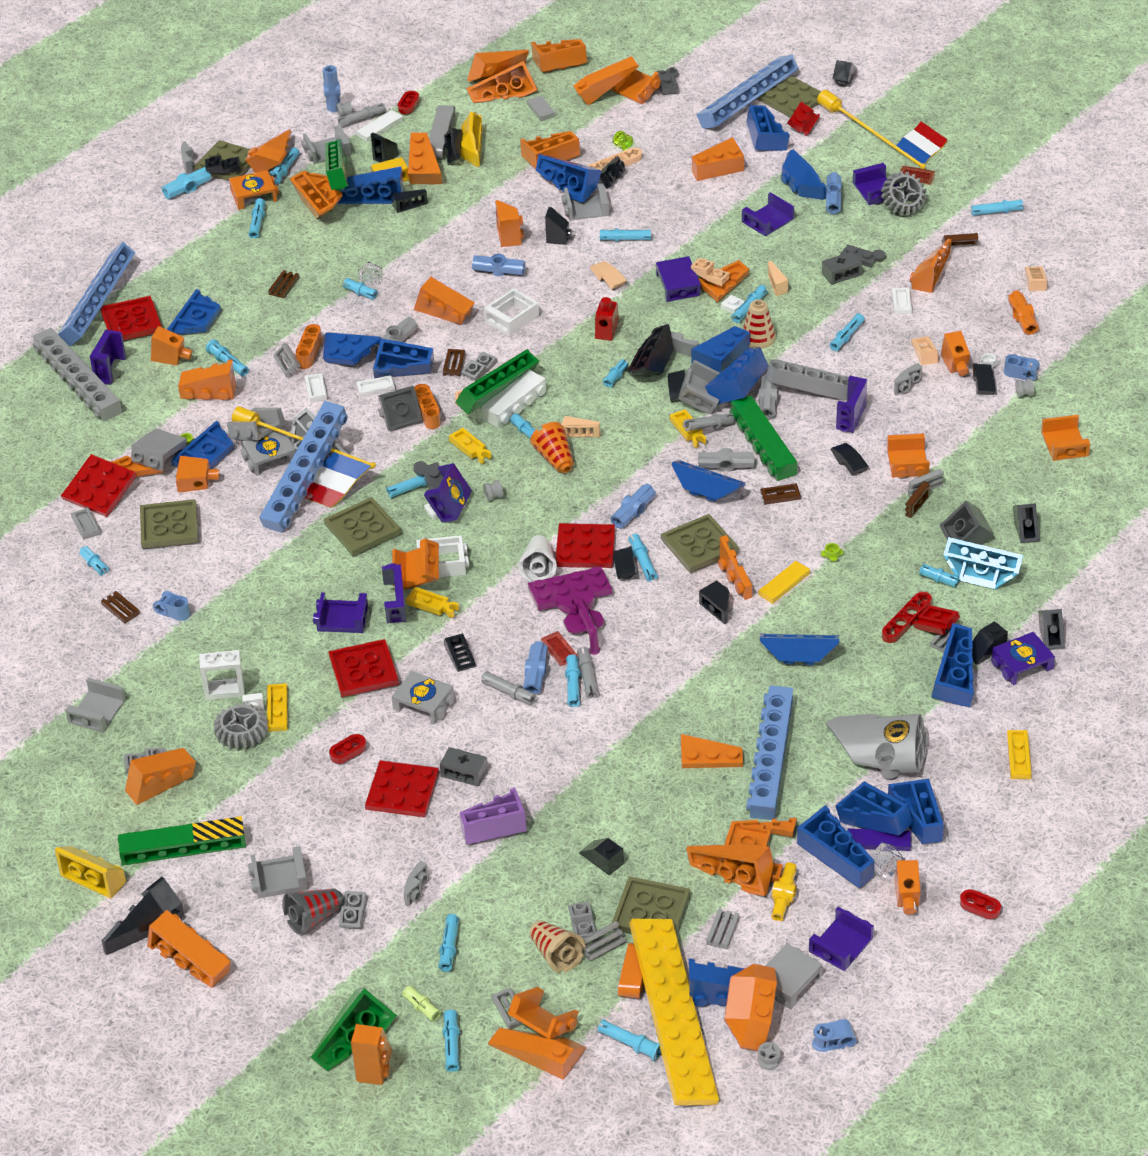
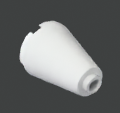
(537, 560)

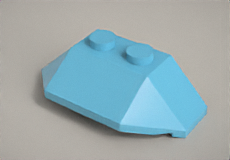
(981, 563)

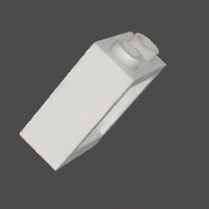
(495, 311)
(451, 545)
(222, 688)

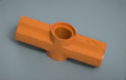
(1023, 312)

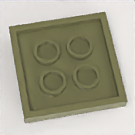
(788, 95)
(226, 151)
(168, 523)
(362, 526)
(697, 542)
(650, 901)

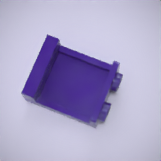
(678, 278)
(105, 352)
(851, 411)
(394, 609)
(341, 614)

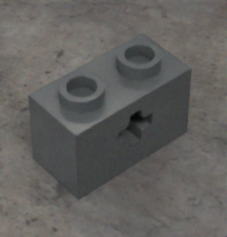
(841, 268)
(463, 766)

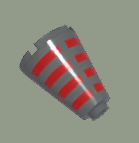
(310, 907)

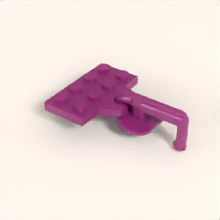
(574, 595)

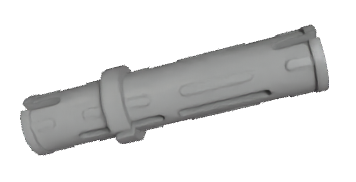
(368, 112)
(706, 422)
(586, 667)
(515, 691)

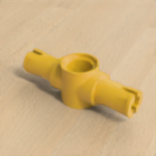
(784, 891)

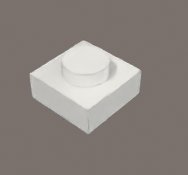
(731, 304)
(255, 699)

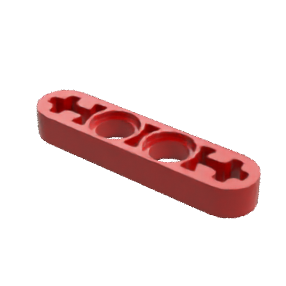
(903, 615)

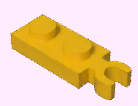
(695, 435)
(469, 445)
(431, 602)

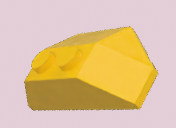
(472, 138)

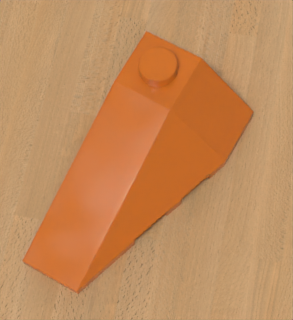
(599, 82)

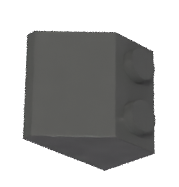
(967, 524)

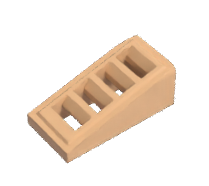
(1036, 278)
(777, 279)
(926, 353)
(574, 427)

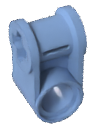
(1018, 367)
(173, 606)
(836, 1034)

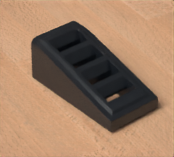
(453, 144)
(399, 199)
(457, 640)

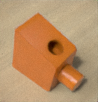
(168, 347)
(955, 353)
(194, 474)
(907, 885)

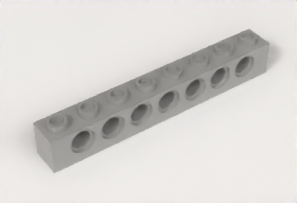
(77, 374)

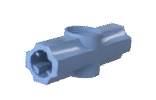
(331, 87)
(833, 193)
(498, 265)
(633, 506)
(535, 667)

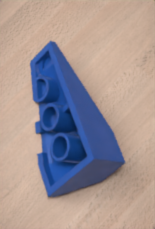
(577, 178)

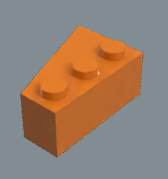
(559, 55)
(559, 145)
(718, 160)
(422, 161)
(443, 302)
(208, 383)
(158, 773)
(371, 1054)

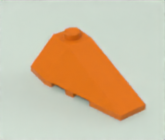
(491, 63)
(505, 84)
(269, 153)
(929, 270)
(737, 863)
(550, 1055)

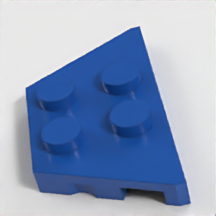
(195, 315)
(347, 348)
(209, 445)

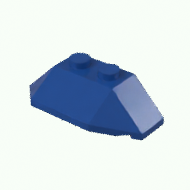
(802, 177)
(705, 482)
(799, 646)

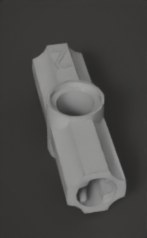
(398, 332)
(767, 397)
(726, 459)

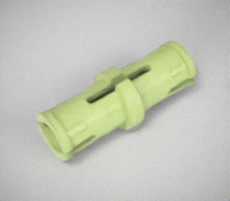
(416, 999)

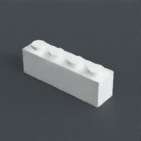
(514, 398)

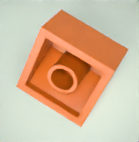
(508, 224)

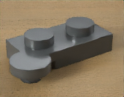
(668, 82)
(867, 257)
(430, 472)

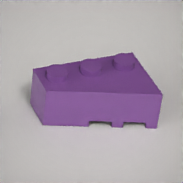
(493, 819)

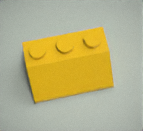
(90, 871)

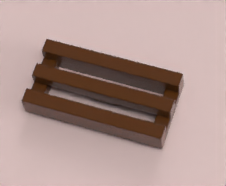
(961, 239)
(281, 282)
(452, 371)
(781, 495)
(917, 499)
(106, 603)

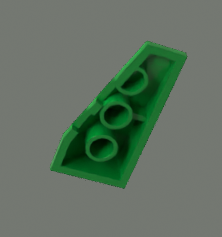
(359, 1009)

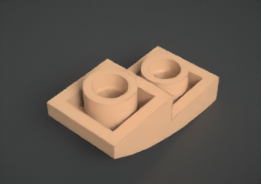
(706, 270)
(609, 273)

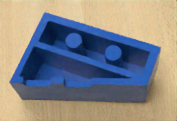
(764, 130)
(722, 349)
(402, 359)
(923, 808)
(874, 810)
(709, 983)

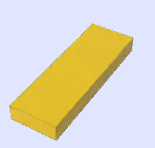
(784, 582)
(277, 707)
(1019, 754)

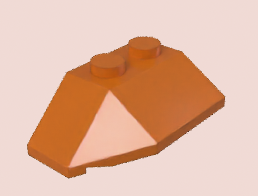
(315, 192)
(751, 1005)

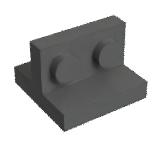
(400, 408)

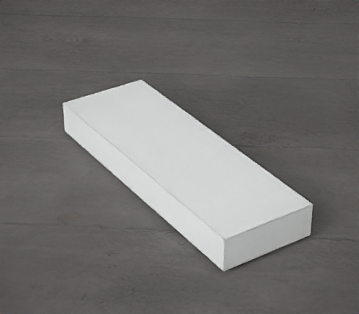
(379, 125)

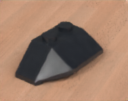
(653, 353)

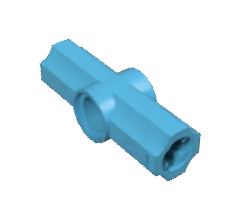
(186, 183)

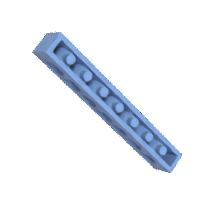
(747, 91)
(96, 294)
(303, 467)
(771, 753)

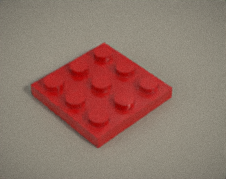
(131, 317)
(99, 485)
(585, 545)
(363, 668)
(402, 788)

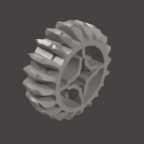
(895, 195)
(240, 726)

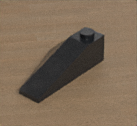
(135, 926)

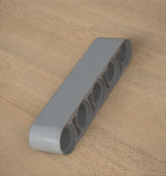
(442, 124)
(807, 379)

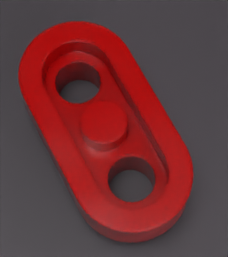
(408, 102)
(345, 749)
(980, 904)

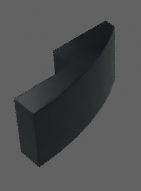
(221, 166)
(612, 171)
(984, 379)
(675, 383)
(850, 457)
(624, 563)

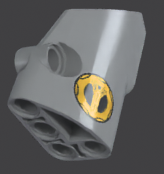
(884, 743)

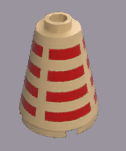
(759, 325)
(557, 945)

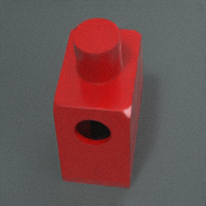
(607, 311)

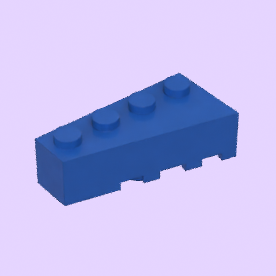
(373, 187)
(738, 377)
(955, 674)

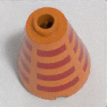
(553, 446)

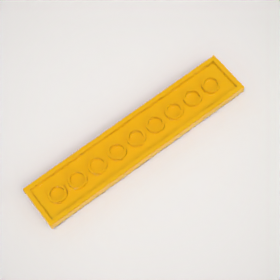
(673, 1012)

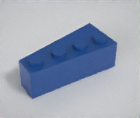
(835, 847)

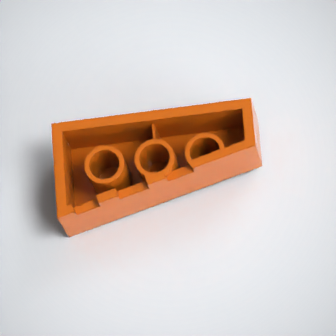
(187, 949)

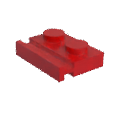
(803, 118)
(936, 619)

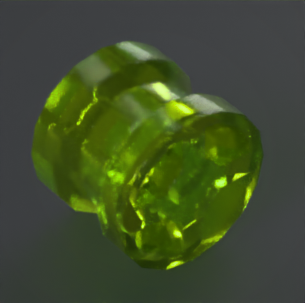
(622, 140)

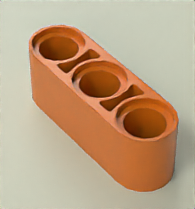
(309, 346)
(428, 406)
(631, 978)

